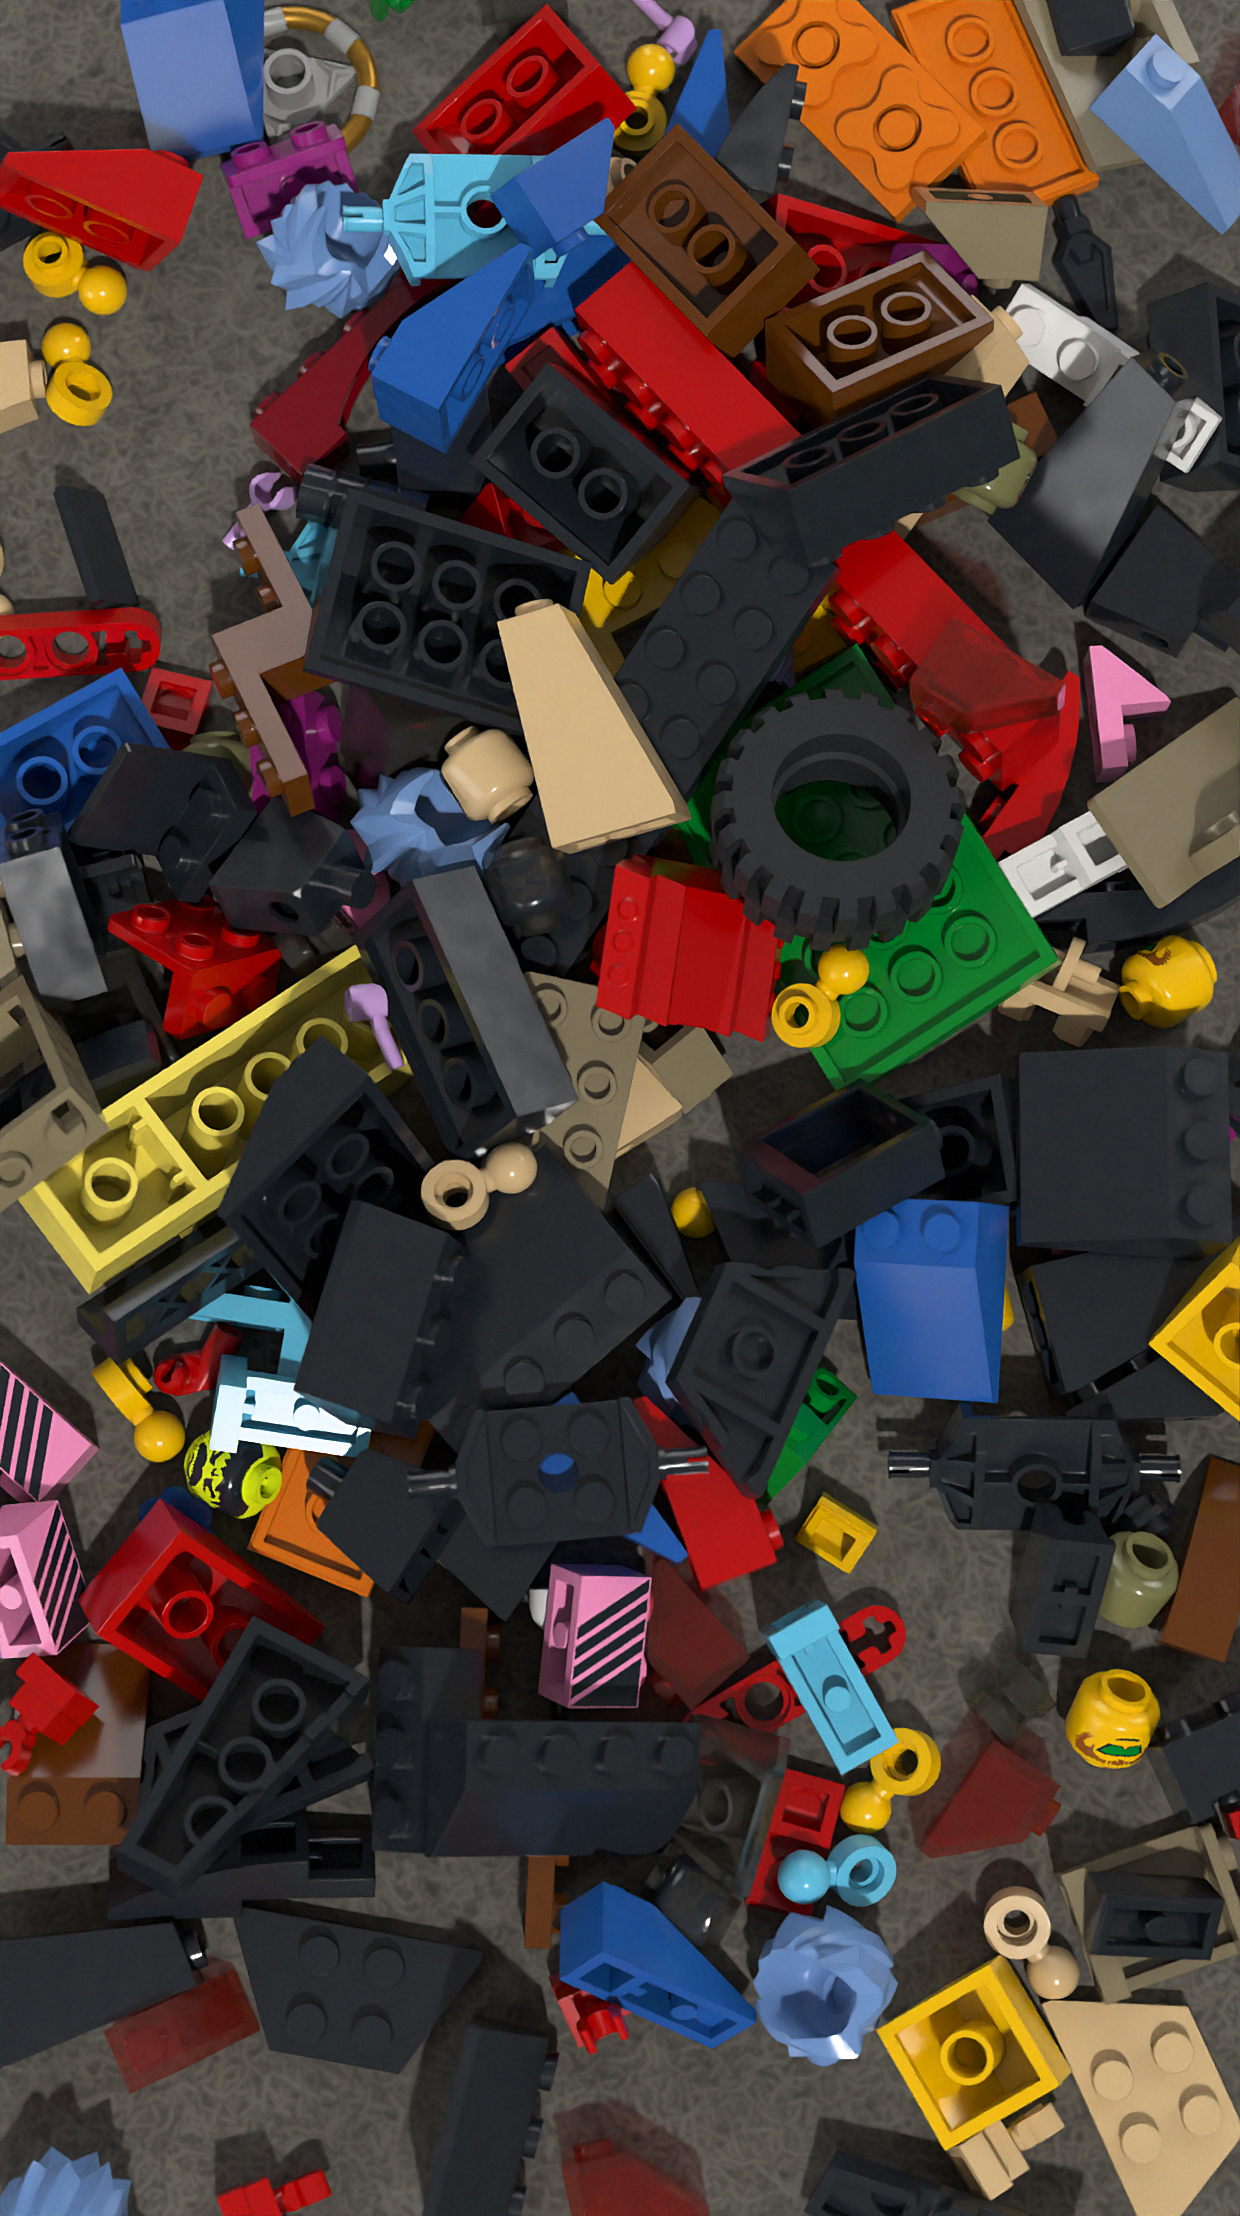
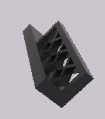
(166, 1290)

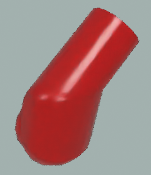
(198, 1368)

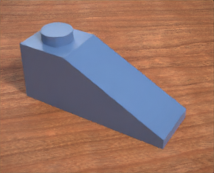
(1175, 128)

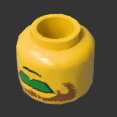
(1167, 981)
(1112, 1719)

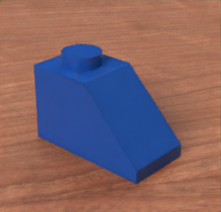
(559, 193)

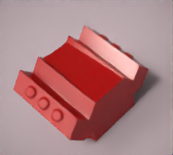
(684, 951)

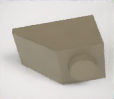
(990, 230)
(683, 1061)

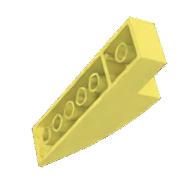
(188, 1126)

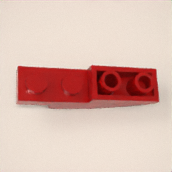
(1036, 792)

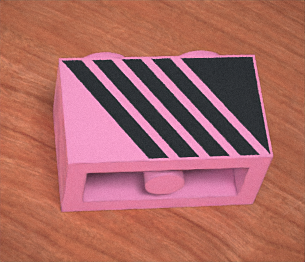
(37, 1443)
(38, 1581)
(595, 1636)

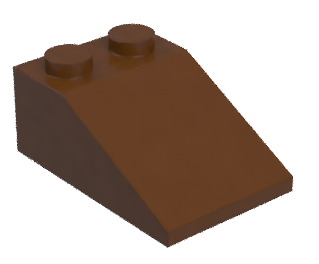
(705, 242)
(871, 338)
(92, 1782)

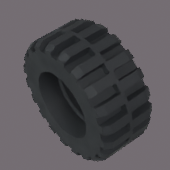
(852, 745)

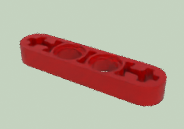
(46, 660)
(774, 1674)

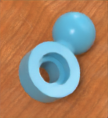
(807, 1876)

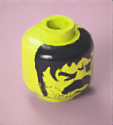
(231, 1481)

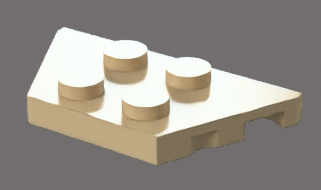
(1148, 2096)

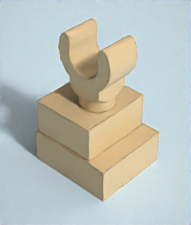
(993, 2155)

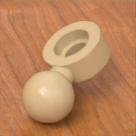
(508, 1169)
(1050, 1969)

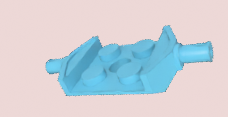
(430, 219)

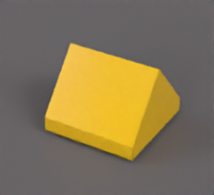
(836, 1533)

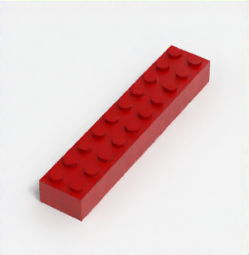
(721, 421)

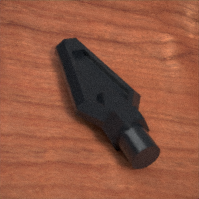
(1085, 265)

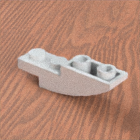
(1086, 359)
(1062, 864)

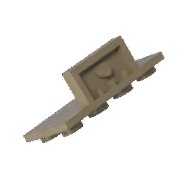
(1082, 79)
(1178, 808)
(601, 1059)

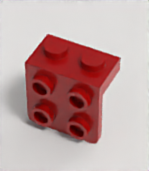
(216, 968)

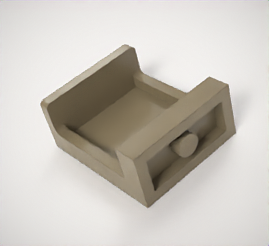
(1184, 1852)

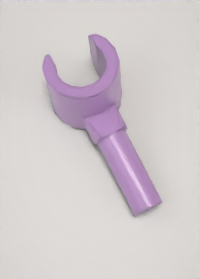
(678, 31)
(260, 493)
(370, 1003)

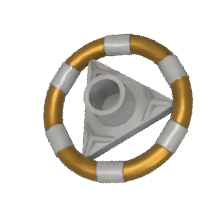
(303, 86)

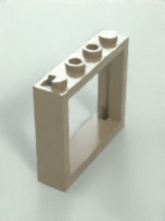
(37, 1140)

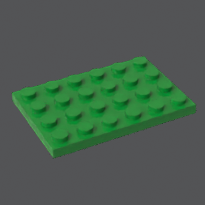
(937, 974)

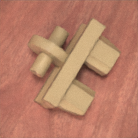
(1072, 992)

